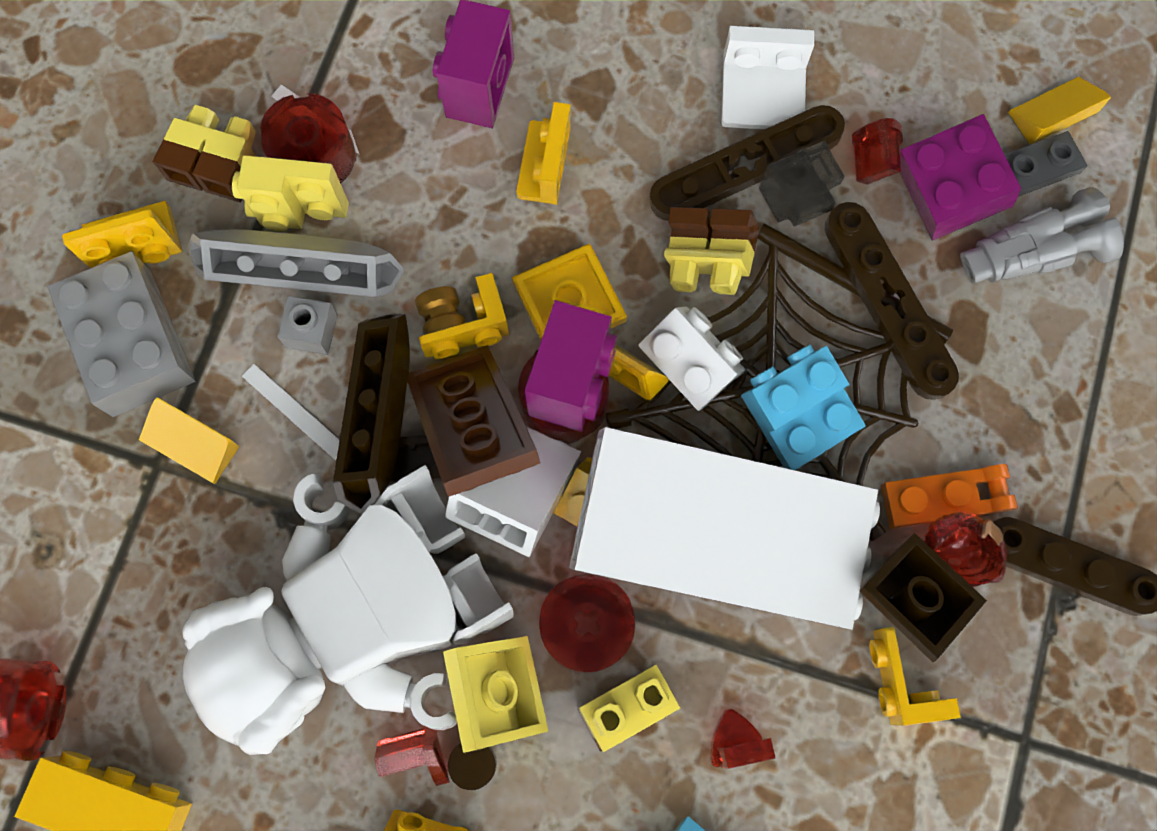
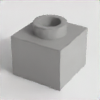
(313, 336)

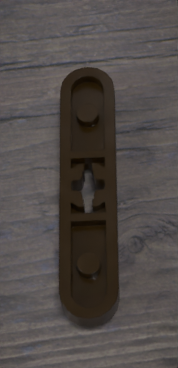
(709, 178)
(910, 339)

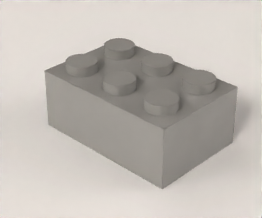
(120, 334)

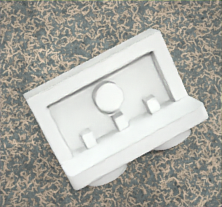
(693, 356)

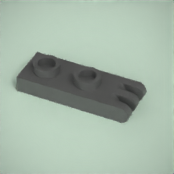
(1046, 162)

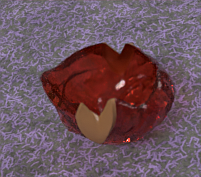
(969, 546)

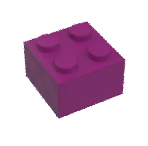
(475, 62)
(958, 177)
(568, 365)

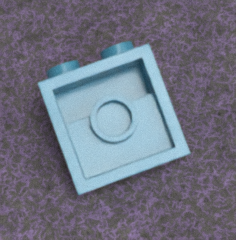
(803, 406)

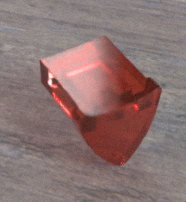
(877, 150)
(738, 742)
(412, 751)

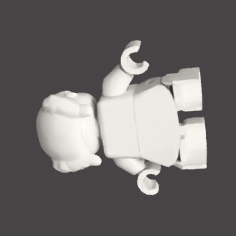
(352, 614)

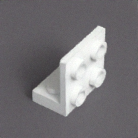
(764, 75)

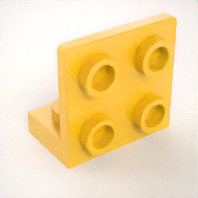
(144, 231)

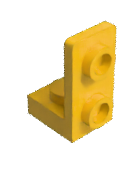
(481, 332)
(893, 696)

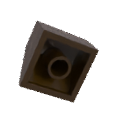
(922, 596)

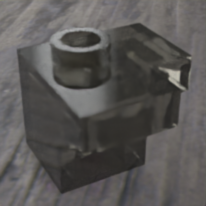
(801, 183)

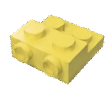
(285, 190)
(495, 692)

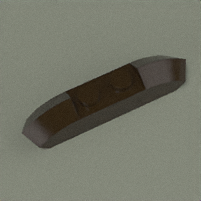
(373, 411)

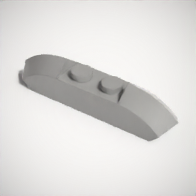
(294, 262)

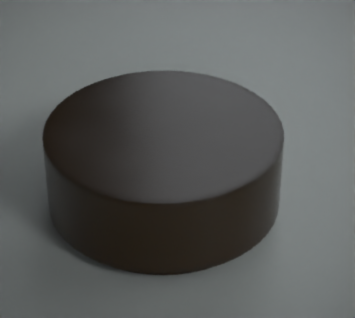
(473, 768)

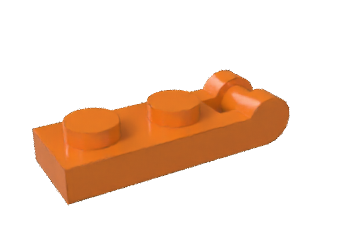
(930, 497)

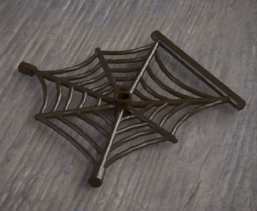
(780, 242)

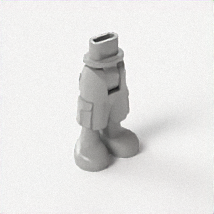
(1042, 245)

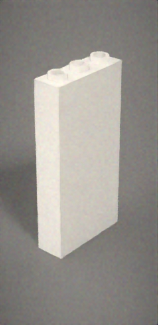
(725, 528)

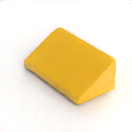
(1058, 109)
(636, 374)
(187, 441)

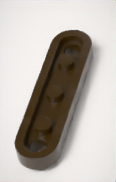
(1079, 568)

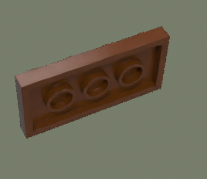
(471, 421)

